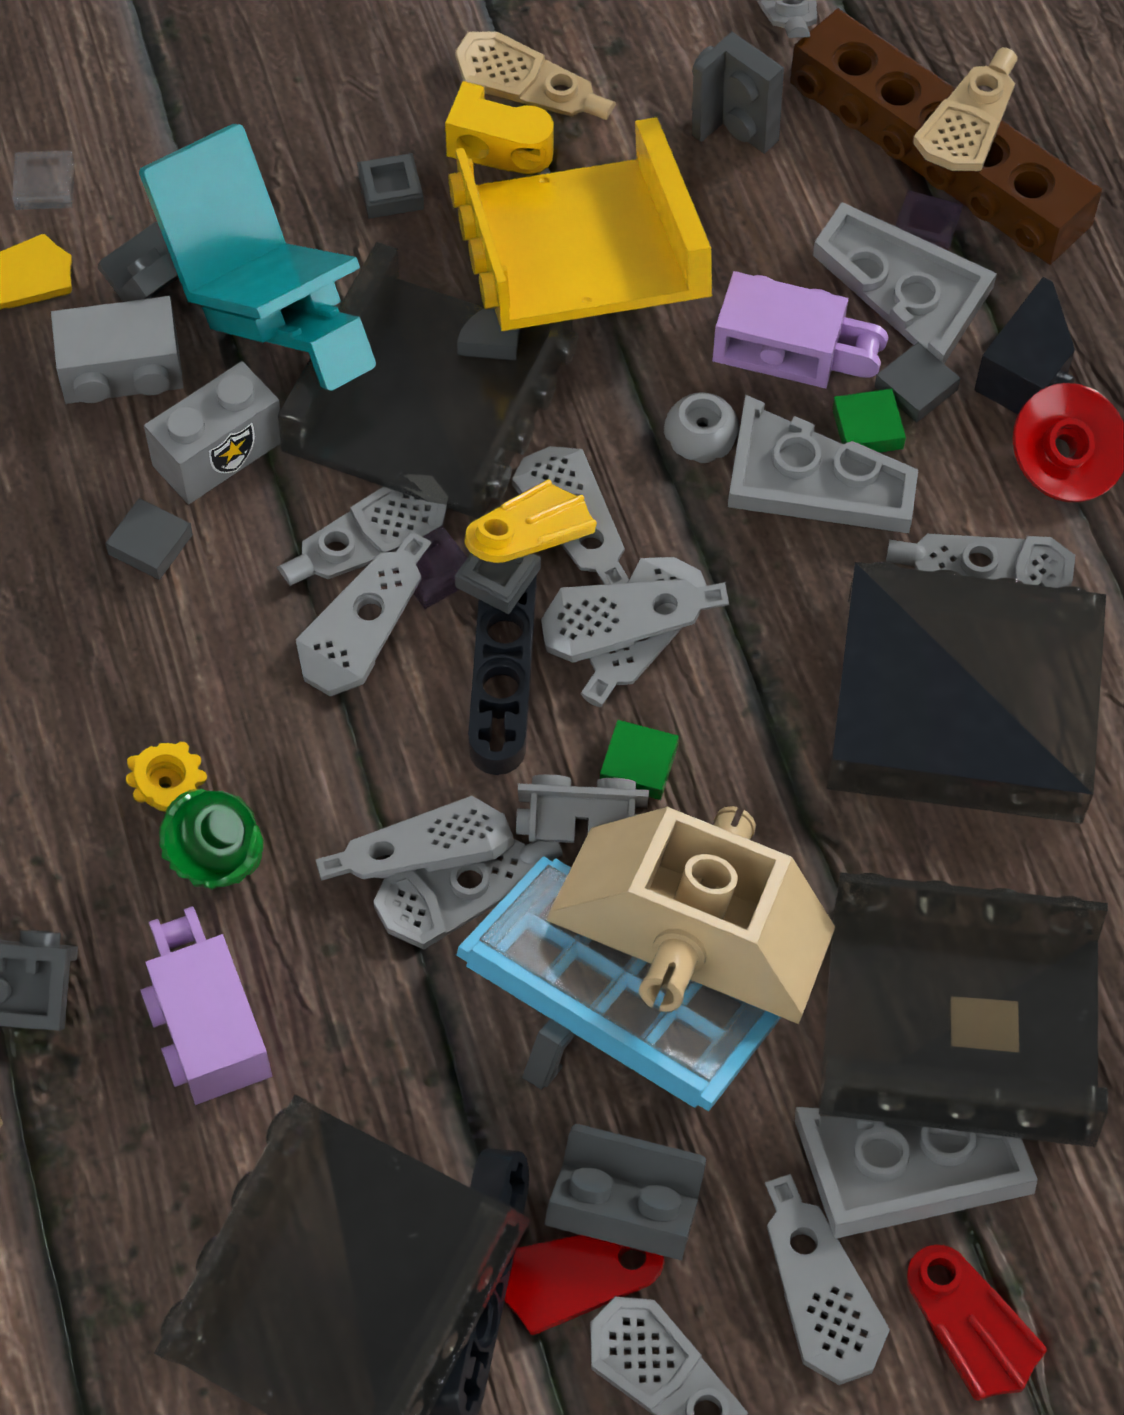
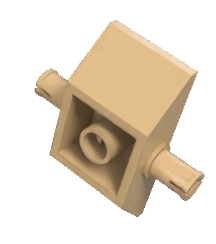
(699, 909)

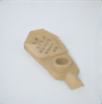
(525, 76)
(967, 121)

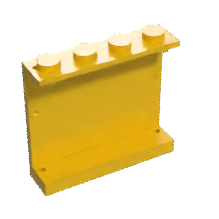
(584, 237)

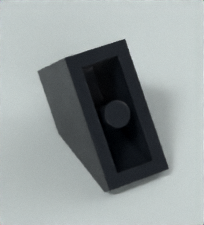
(1028, 352)

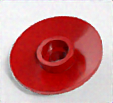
(1088, 427)

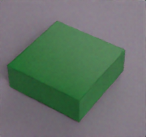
(870, 420)
(640, 756)

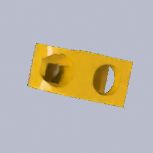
(499, 133)

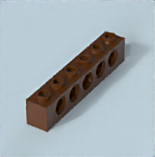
(892, 96)

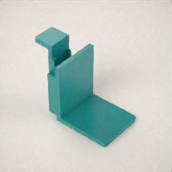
(238, 262)

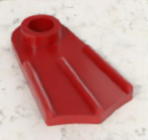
(571, 1278)
(974, 1325)

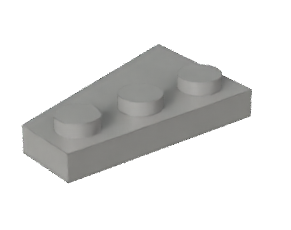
(904, 278)
(802, 474)
(904, 1173)

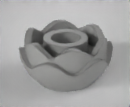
(697, 442)

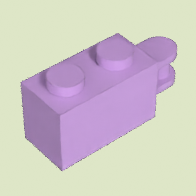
(793, 332)
(205, 1012)

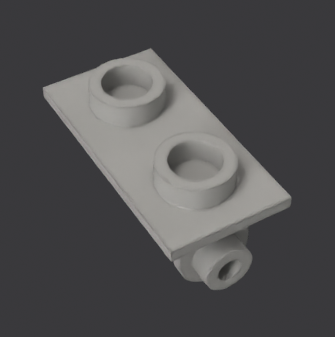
(558, 805)

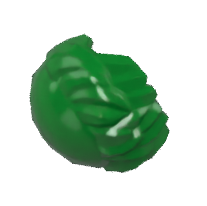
(210, 838)

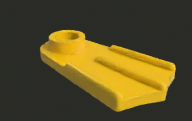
(34, 272)
(529, 524)

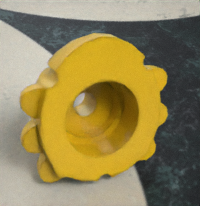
(162, 765)

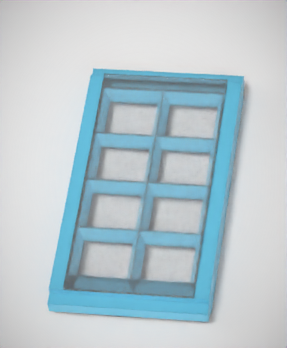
(598, 998)

